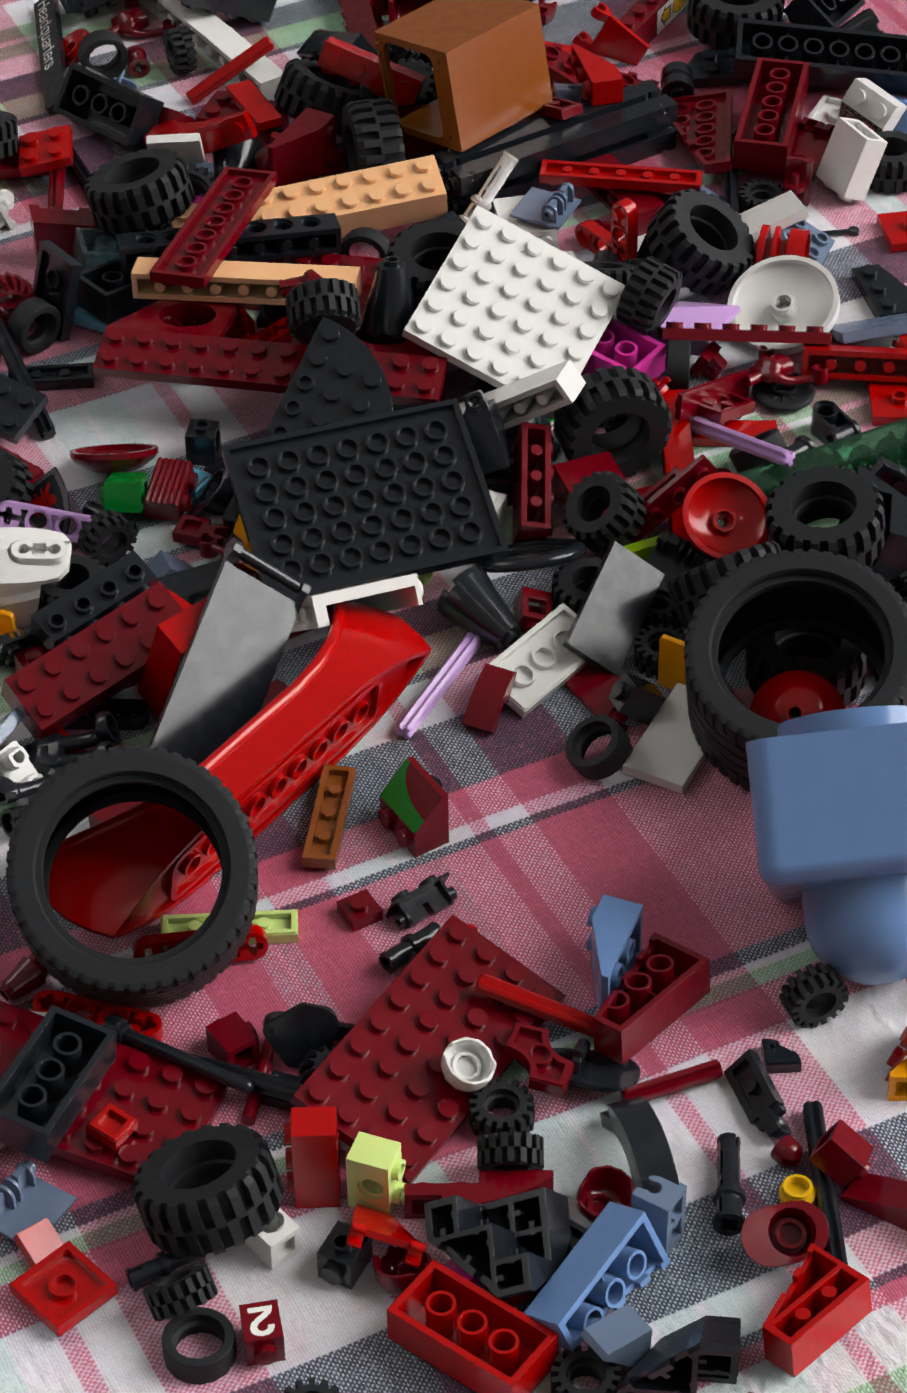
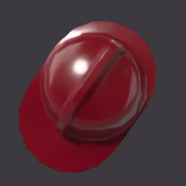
(783, 1233)

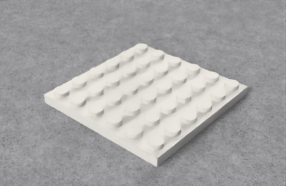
(512, 304)

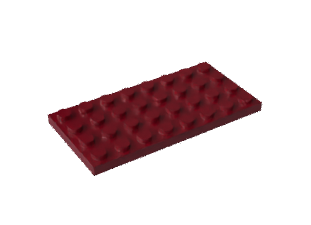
(389, 1064)
(149, 1088)

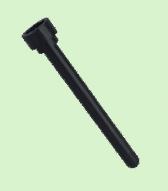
(126, 1034)

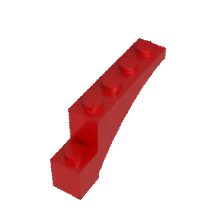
(215, 132)

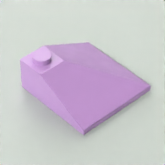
(699, 312)

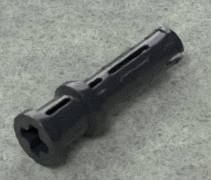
(728, 1195)

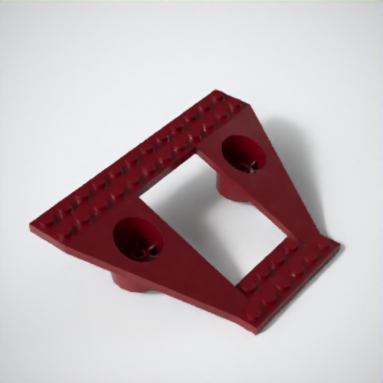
(189, 346)

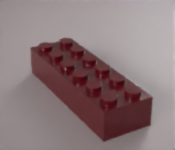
(771, 115)
(89, 664)

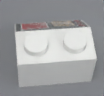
(871, 106)

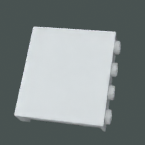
(383, 594)

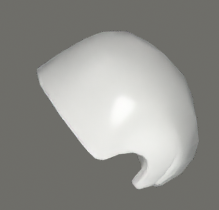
(468, 1064)

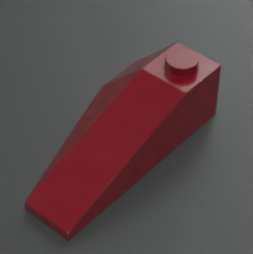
(880, 1197)

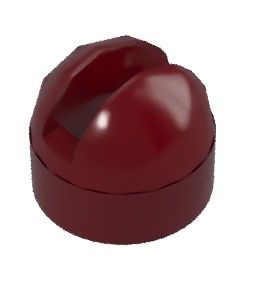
(787, 1152)

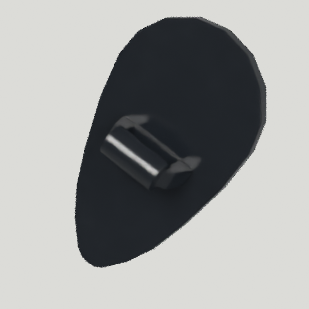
(597, 1071)

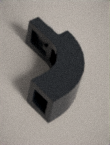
(642, 1141)

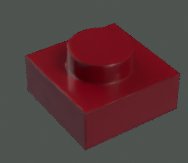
(359, 910)

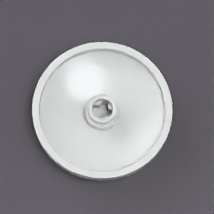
(785, 293)

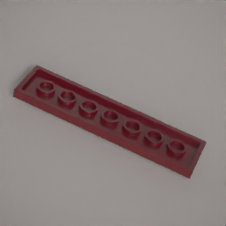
(213, 227)

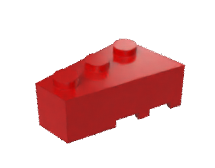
(313, 1157)
(815, 1311)

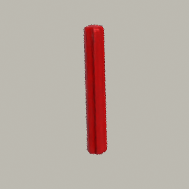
(230, 70)
(535, 1004)

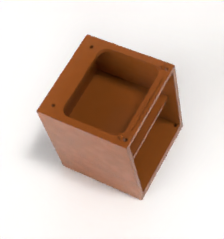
(484, 66)

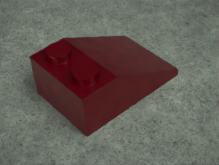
(304, 148)

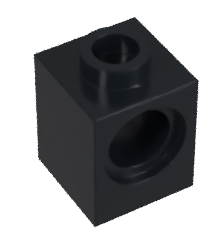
(203, 441)

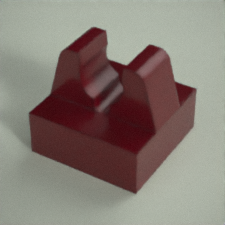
(708, 362)

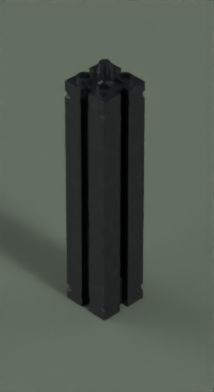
(626, 129)

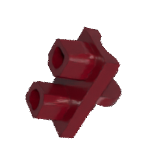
(799, 177)

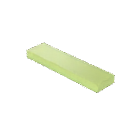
(279, 925)

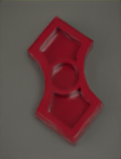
(545, 1067)

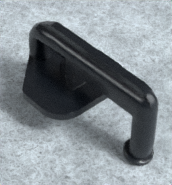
(301, 1029)

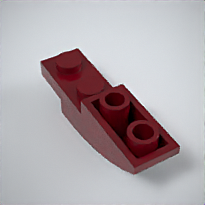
(491, 1187)

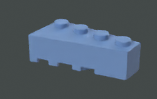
(599, 1272)

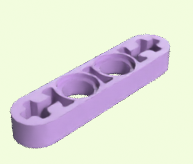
(53, 516)

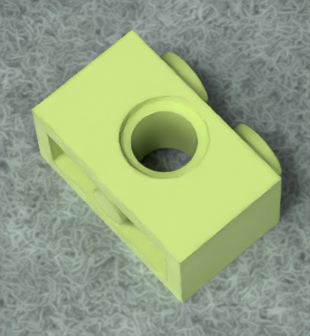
(375, 1173)

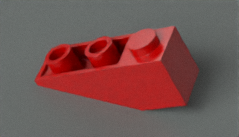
(598, 77)

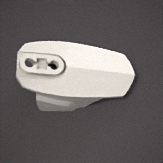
(26, 562)

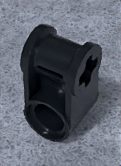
(831, 423)

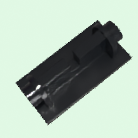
(409, 905)

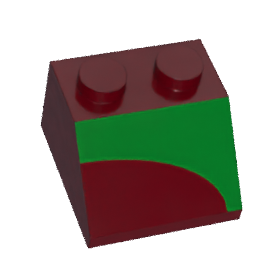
(415, 809)

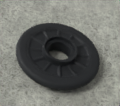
(770, 398)

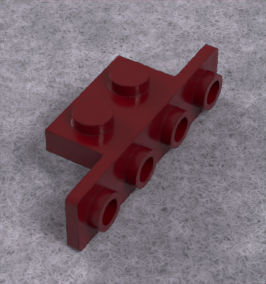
(716, 400)
(669, 493)

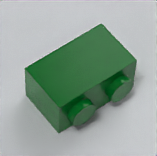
(124, 492)

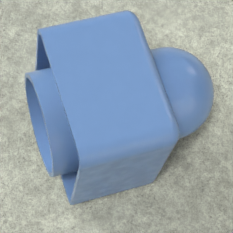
(836, 833)

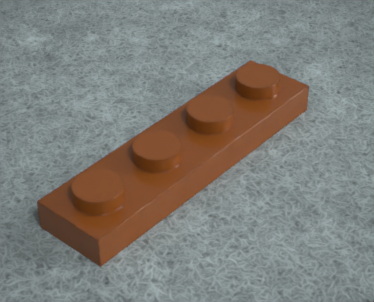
(329, 817)

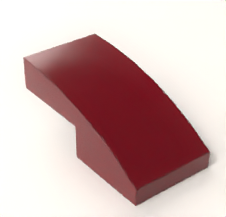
(488, 697)

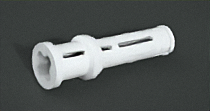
(491, 186)

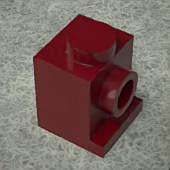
(529, 615)

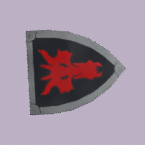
(51, 493)

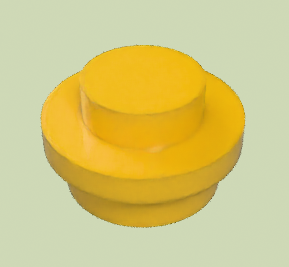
(797, 1188)

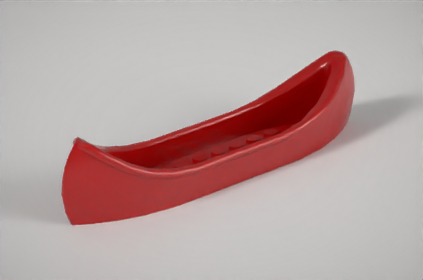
(156, 857)

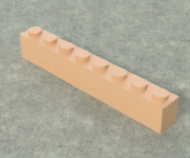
(237, 282)

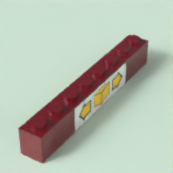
(650, 17)

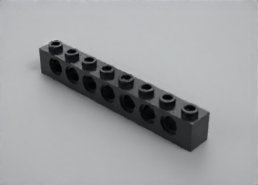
(258, 242)

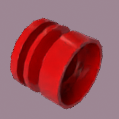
(767, 247)

